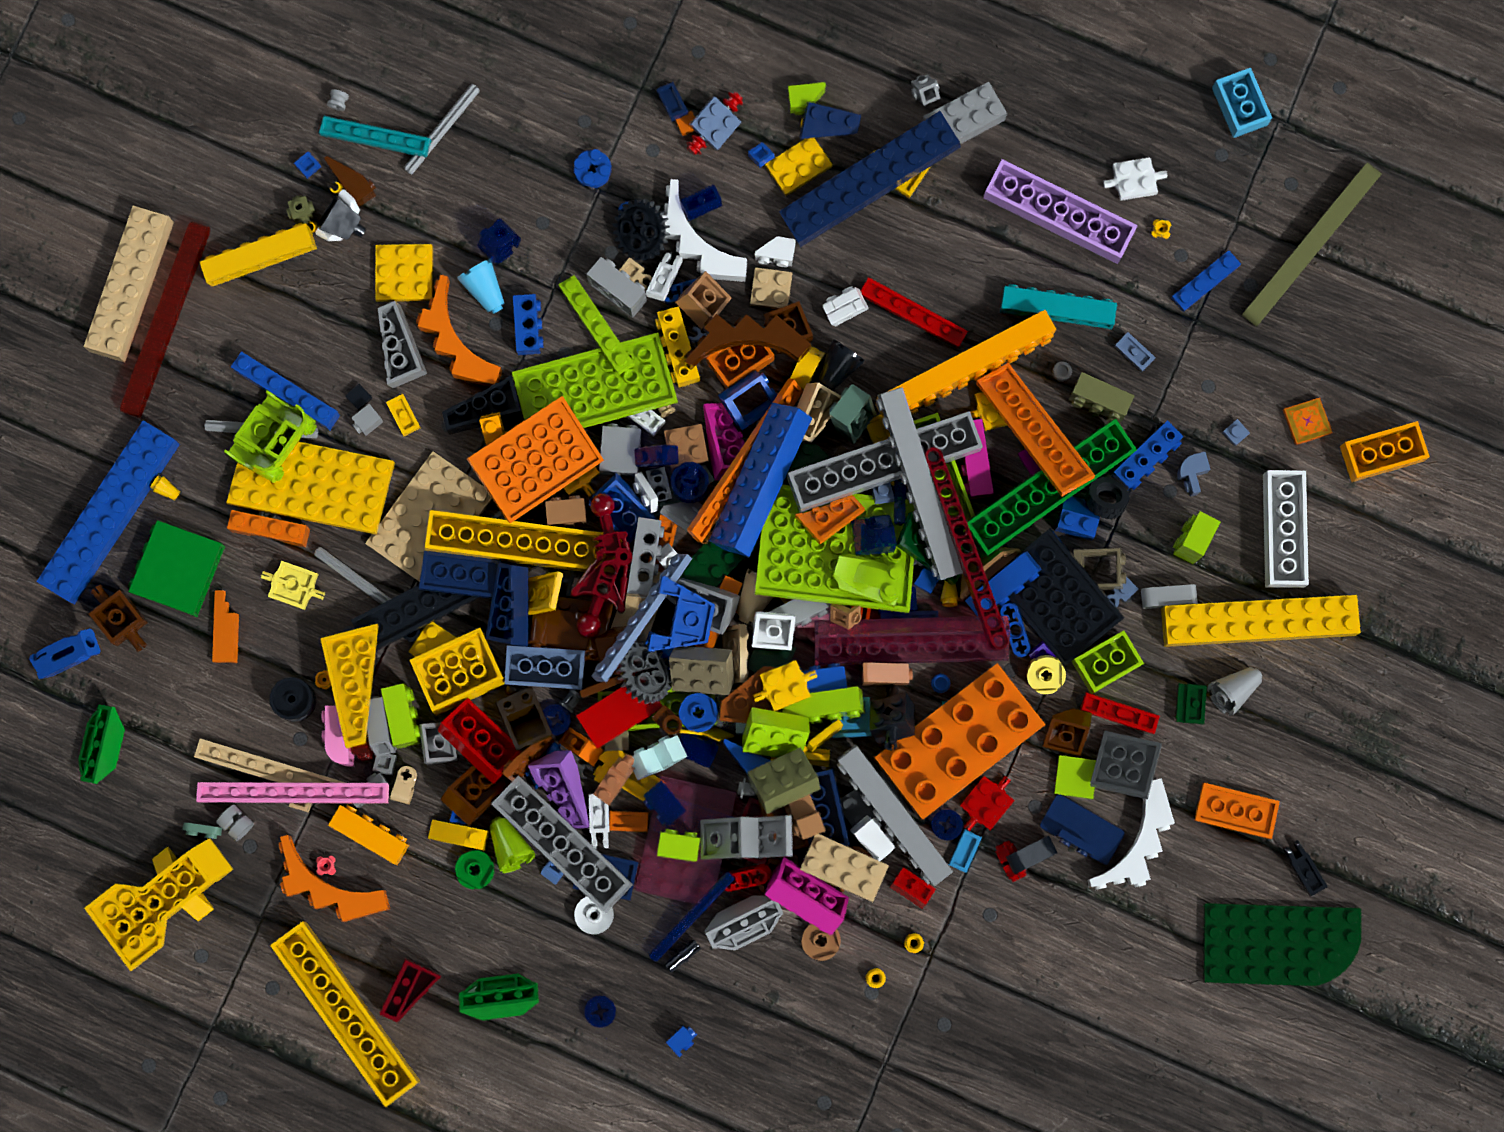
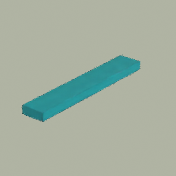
(375, 136)

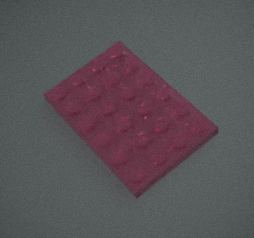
(676, 877)

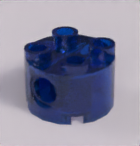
(498, 241)
(690, 482)

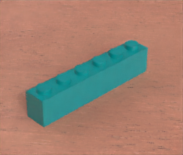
(1059, 307)

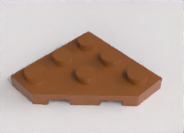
(738, 703)
(527, 756)

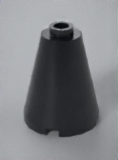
(838, 365)

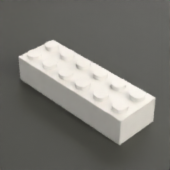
(1285, 529)

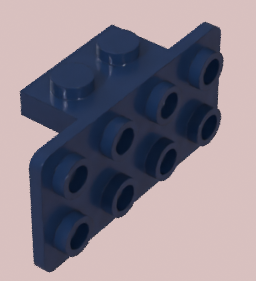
(1081, 829)

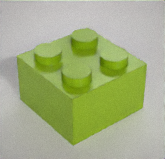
(679, 846)

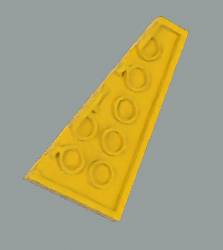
(350, 670)

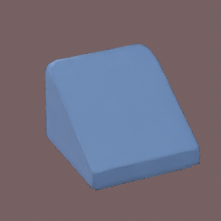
(551, 872)

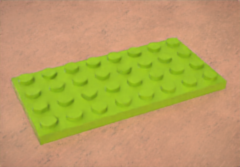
(595, 388)

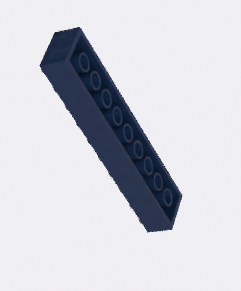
(870, 178)

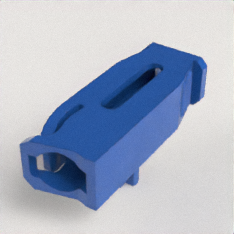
(65, 654)

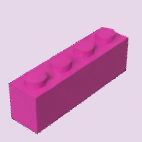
(977, 469)

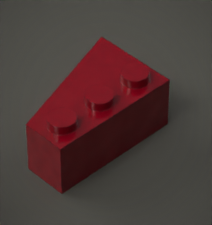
(409, 986)

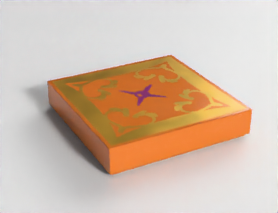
(1307, 421)

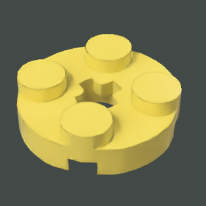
(1041, 664)

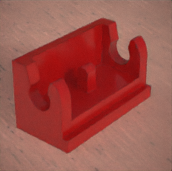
(912, 888)

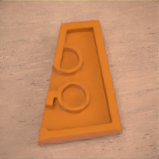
(829, 519)

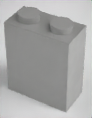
(618, 450)
(378, 728)

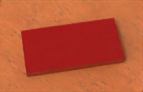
(615, 716)

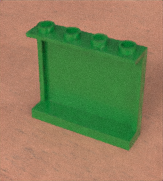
(176, 568)

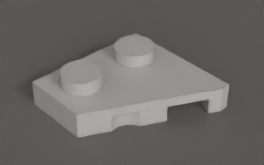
(681, 513)

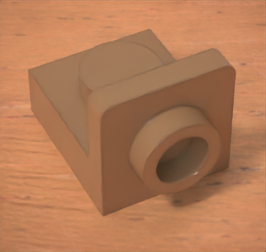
(844, 616)

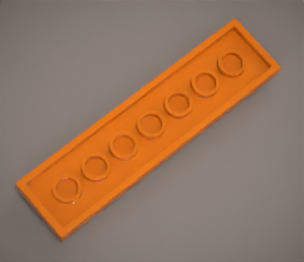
(1035, 429)

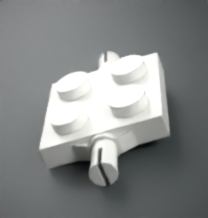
(1135, 179)

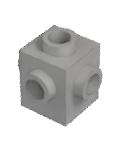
(925, 89)

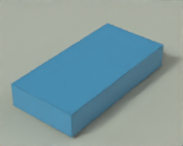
(965, 851)

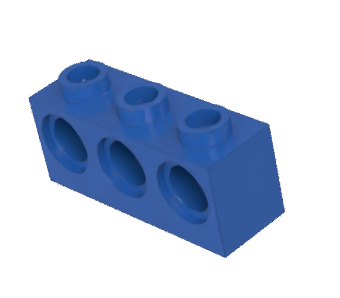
(520, 317)

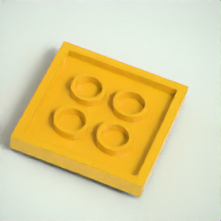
(404, 272)

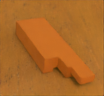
(224, 631)

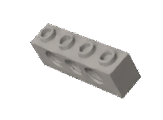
(644, 528)

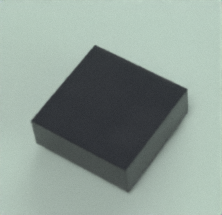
(359, 396)

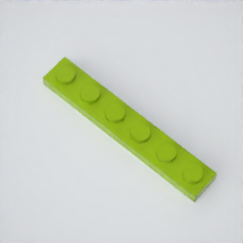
(596, 325)

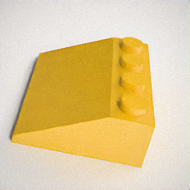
(457, 671)

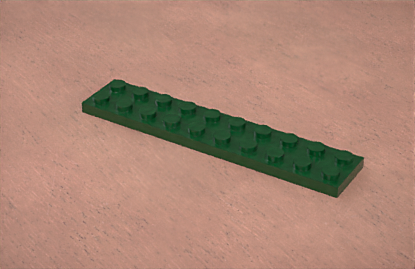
(711, 562)

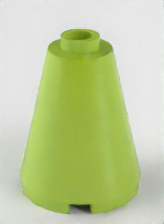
(509, 846)

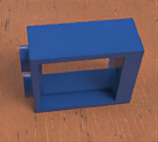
(740, 387)

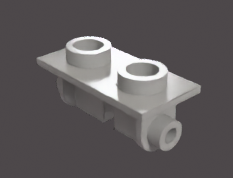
(745, 789)

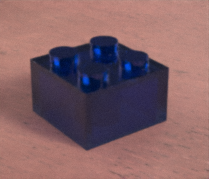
(664, 803)

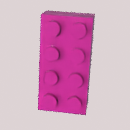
(807, 896)

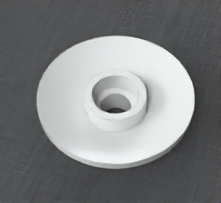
(586, 923)

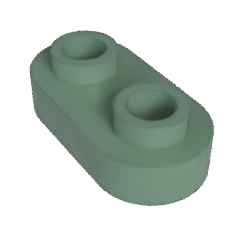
(194, 829)

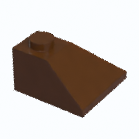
(1068, 731)

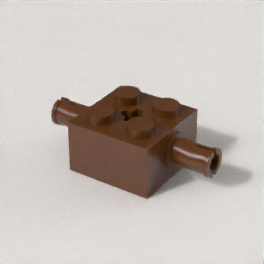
(106, 618)

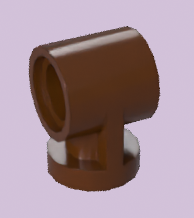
(665, 715)

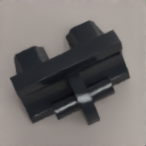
(659, 483)

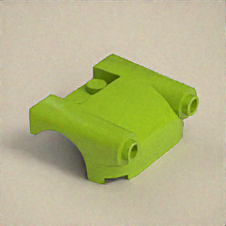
(270, 437)

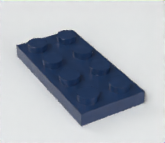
(458, 574)

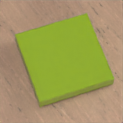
(1074, 777)

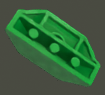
(100, 744)
(499, 997)

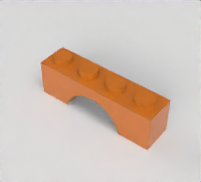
(268, 527)

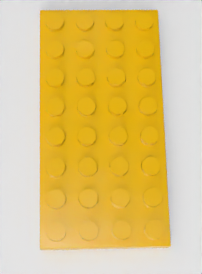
(319, 487)

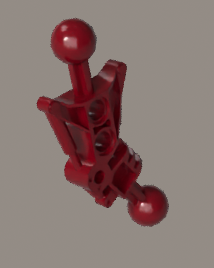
(608, 544)

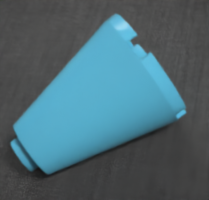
(483, 286)

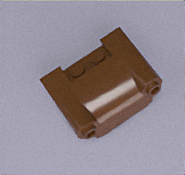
(559, 630)

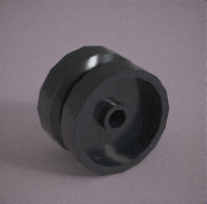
(304, 699)

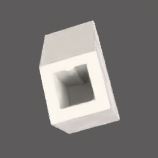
(777, 251)

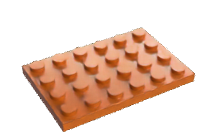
(535, 459)

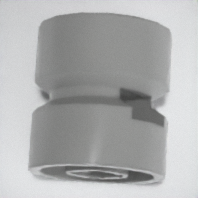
(234, 822)

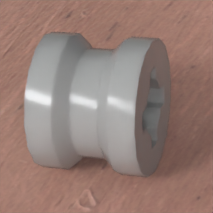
(337, 100)

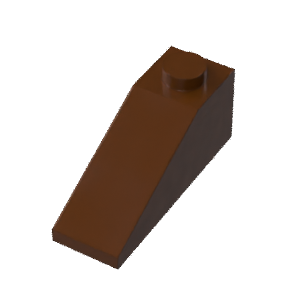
(352, 181)

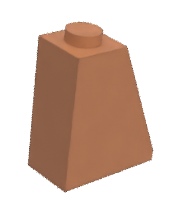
(885, 674)

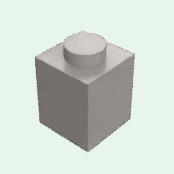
(366, 420)

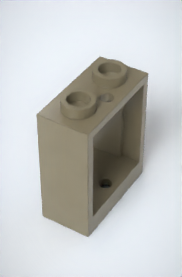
(1120, 561)

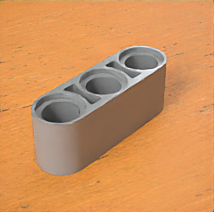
(1168, 595)

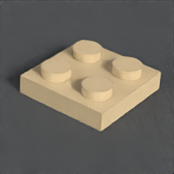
(770, 288)

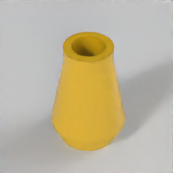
(164, 488)
(949, 595)

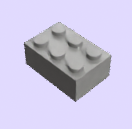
(617, 286)

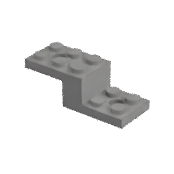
(746, 837)

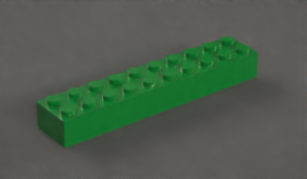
(1037, 494)

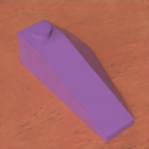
(562, 782)

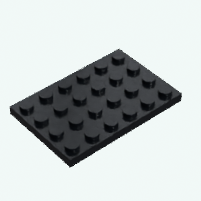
(1064, 600)

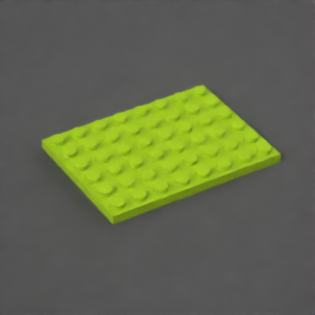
(802, 569)

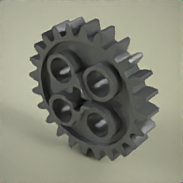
(646, 686)

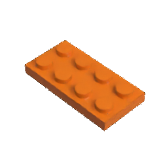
(1237, 810)

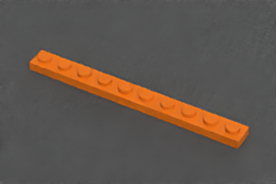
(716, 501)

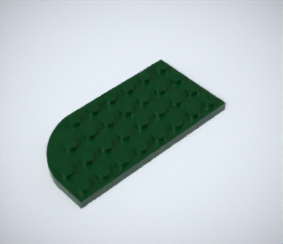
(1278, 943)

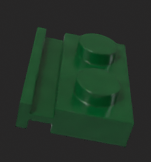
(1191, 704)

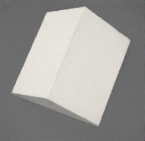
(773, 630)

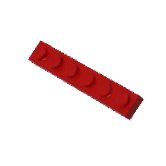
(913, 313)

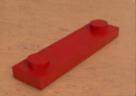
(1120, 713)

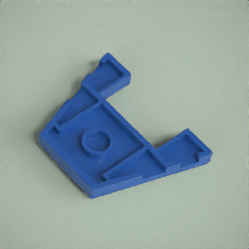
(690, 620)

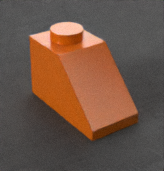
(580, 746)

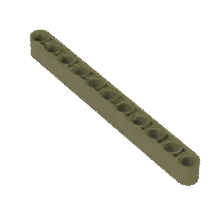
(1311, 244)

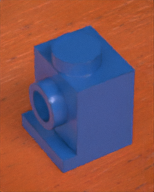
(682, 1040)

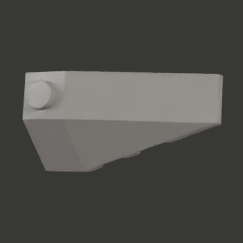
(724, 601)

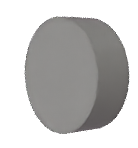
(1062, 371)

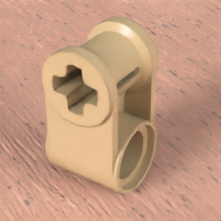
(403, 789)

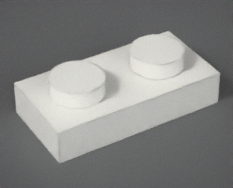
(647, 494)

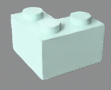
(658, 757)

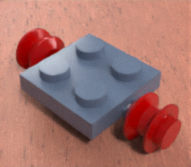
(715, 123)

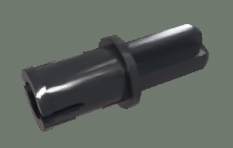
(682, 956)

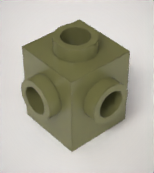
(306, 210)

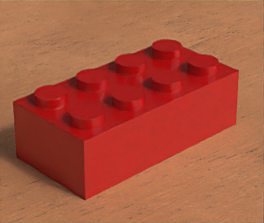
(478, 740)

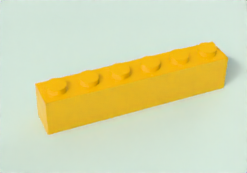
(258, 254)

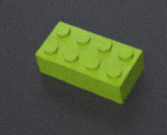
(830, 705)

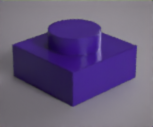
(1040, 650)

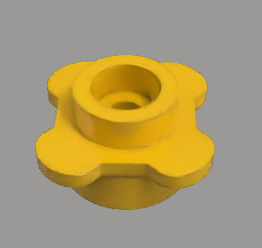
(1161, 224)

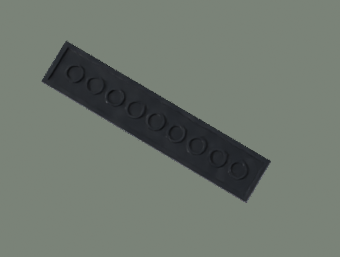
(413, 611)

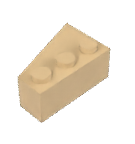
(816, 402)

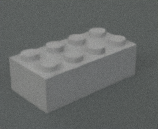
(973, 112)

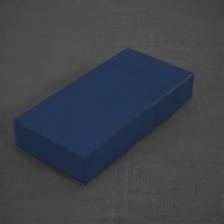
(672, 101)

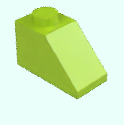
(801, 94)

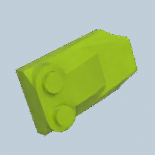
(869, 579)

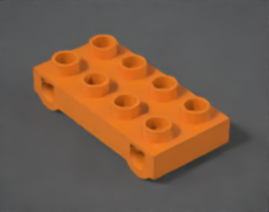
(959, 741)

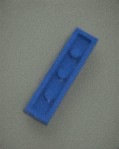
(1206, 281)

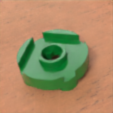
(470, 859)

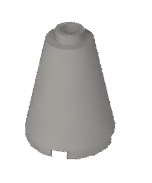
(1233, 690)

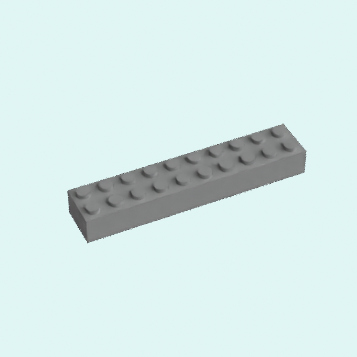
(876, 463)

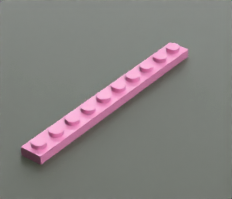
(293, 793)

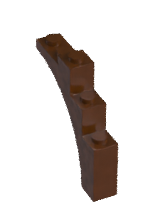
(722, 335)

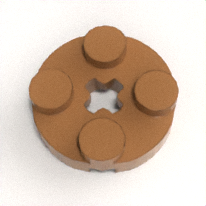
(814, 950)

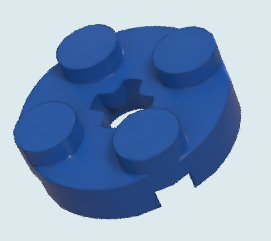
(591, 179)
(704, 703)

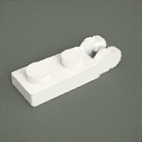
(664, 277)
(598, 820)

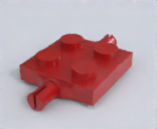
(987, 803)

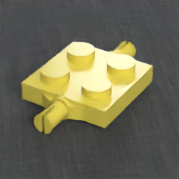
(293, 585)

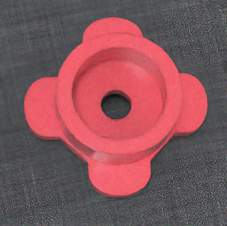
(320, 865)

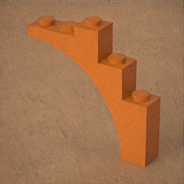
(437, 322)
(301, 880)

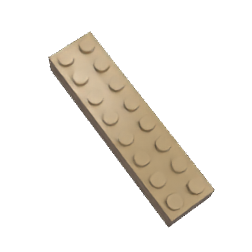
(128, 284)

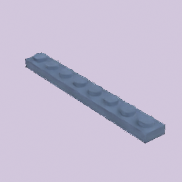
(638, 622)

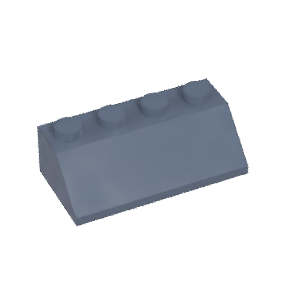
(545, 667)

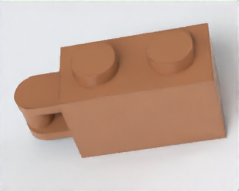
(615, 779)

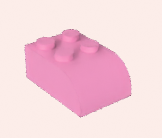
(334, 739)

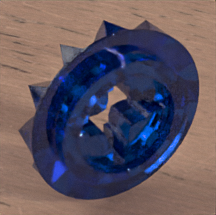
(564, 716)
(955, 820)
(592, 1006)

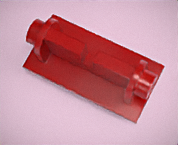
(1002, 852)

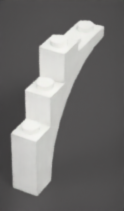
(691, 246)
(1155, 815)

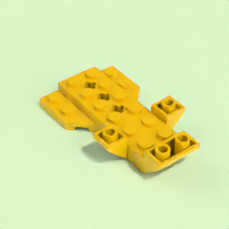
(175, 886)

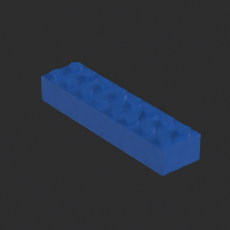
(760, 479)

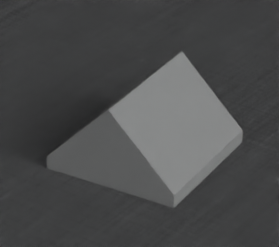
(435, 746)

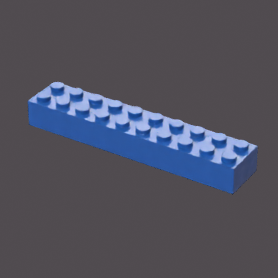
(108, 512)

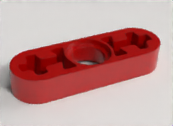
(750, 871)

